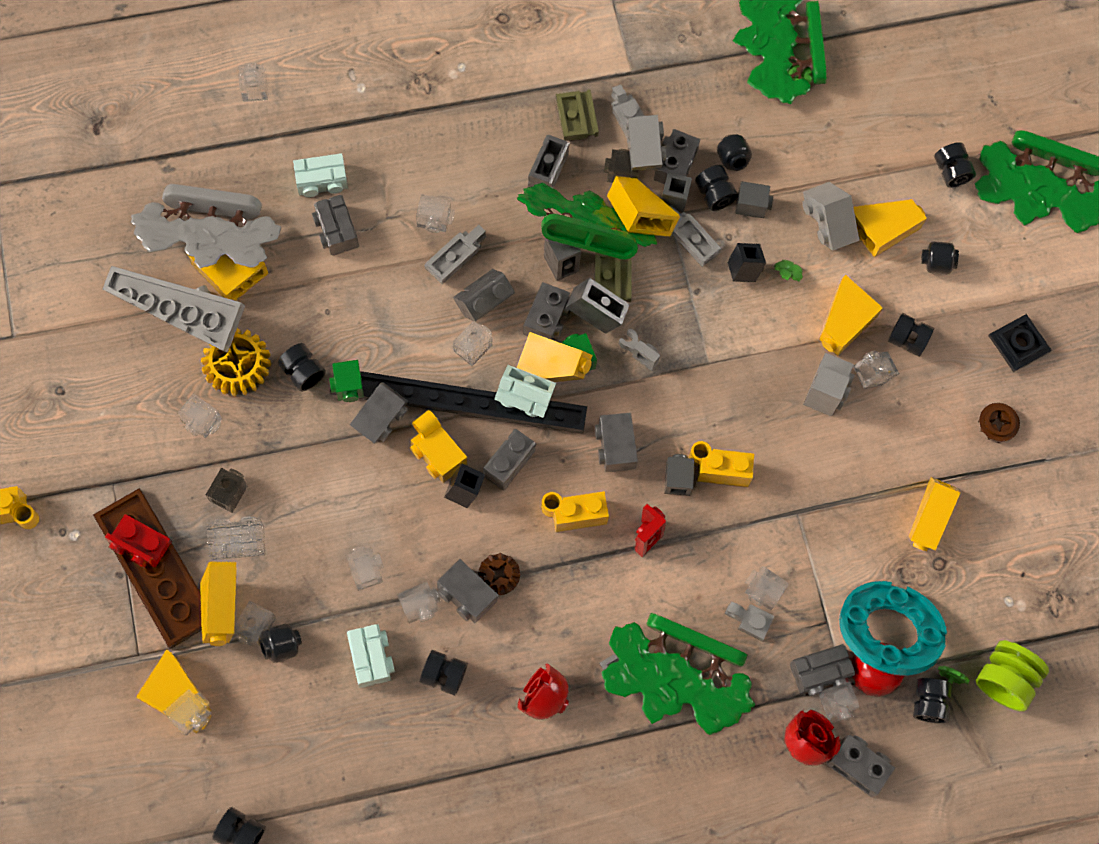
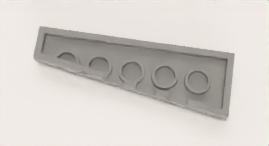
(191, 310)

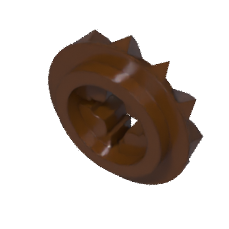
(1007, 416)
(512, 572)

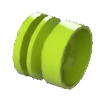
(1012, 675)

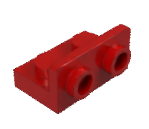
(651, 530)
(139, 541)

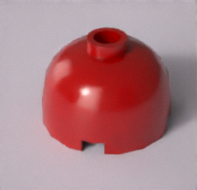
(873, 681)
(545, 695)
(811, 738)

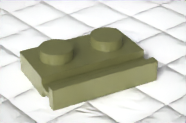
(577, 115)
(614, 275)

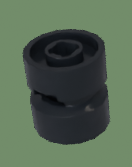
(955, 166)
(715, 185)
(902, 331)
(304, 370)
(443, 672)
(933, 700)
(237, 830)

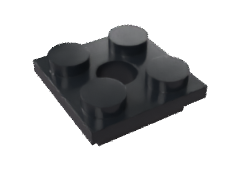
(1017, 355)

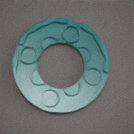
(888, 658)

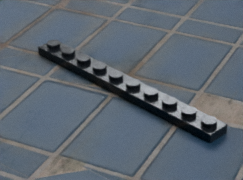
(474, 402)

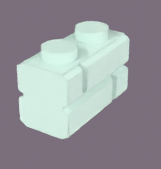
(320, 175)
(525, 391)
(369, 655)

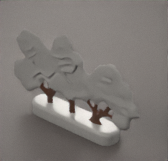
(207, 237)

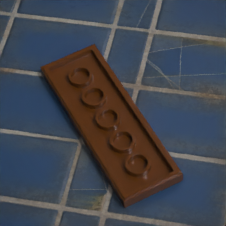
(165, 590)

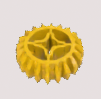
(246, 359)

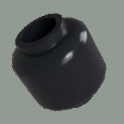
(734, 152)
(940, 257)
(280, 643)

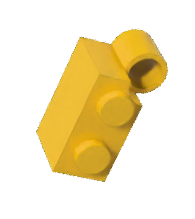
(436, 447)
(723, 466)
(12, 507)
(577, 510)

